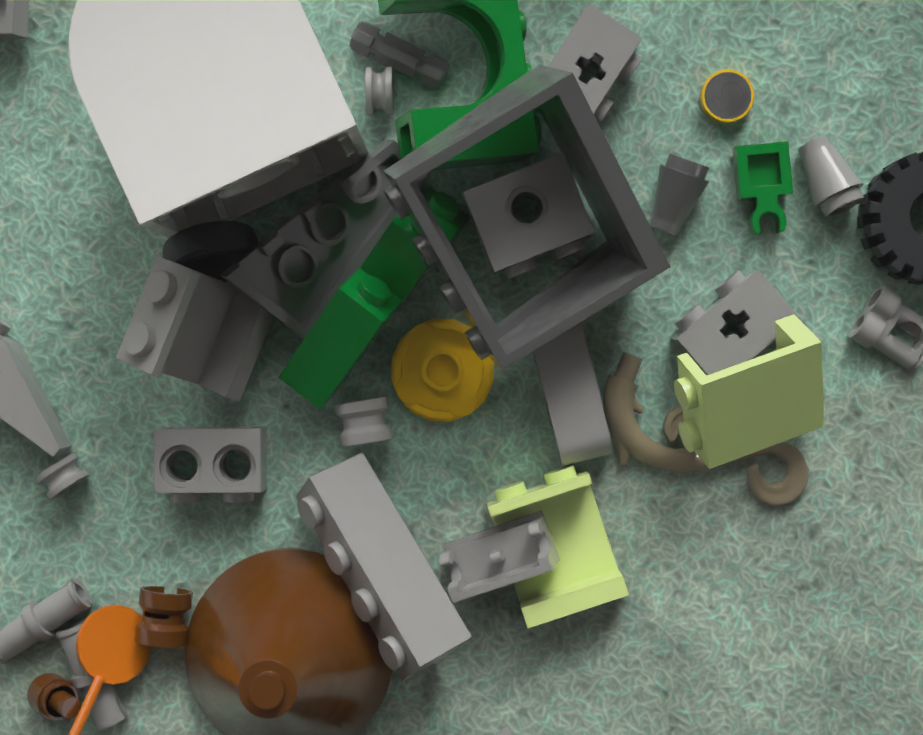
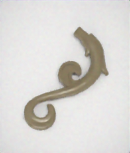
(630, 440)

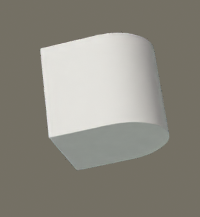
(209, 104)

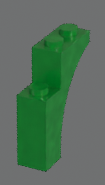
(365, 304)

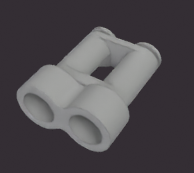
(877, 321)

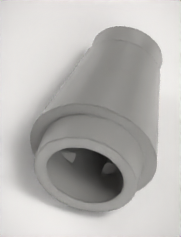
(829, 178)

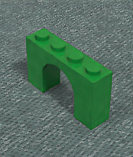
(501, 34)

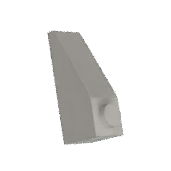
(24, 400)

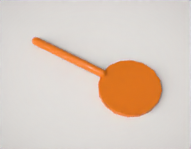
(108, 653)

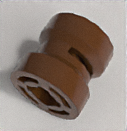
(163, 617)

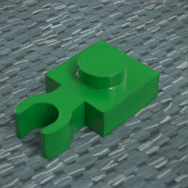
(763, 175)

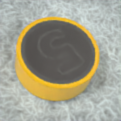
(726, 96)

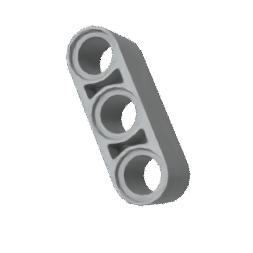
(573, 398)

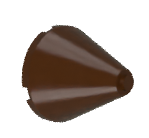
(283, 650)

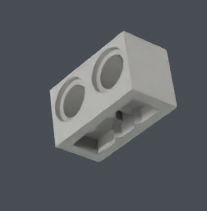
(210, 449)

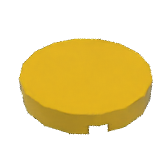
(467, 382)

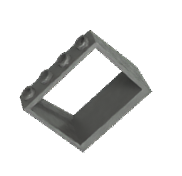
(605, 275)

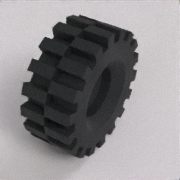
(888, 219)

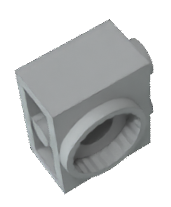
(515, 245)

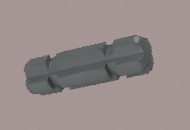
(399, 55)

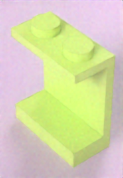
(755, 400)
(586, 566)

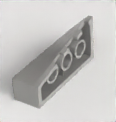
(381, 567)

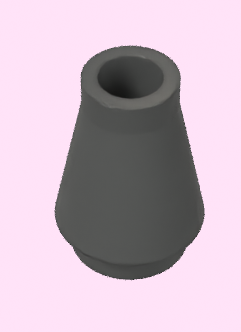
(677, 192)

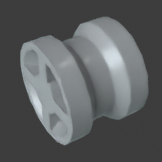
(363, 421)

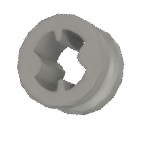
(379, 90)
(62, 476)

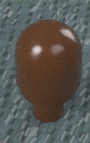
(53, 697)

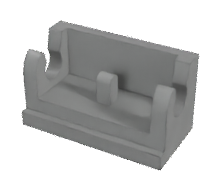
(499, 556)

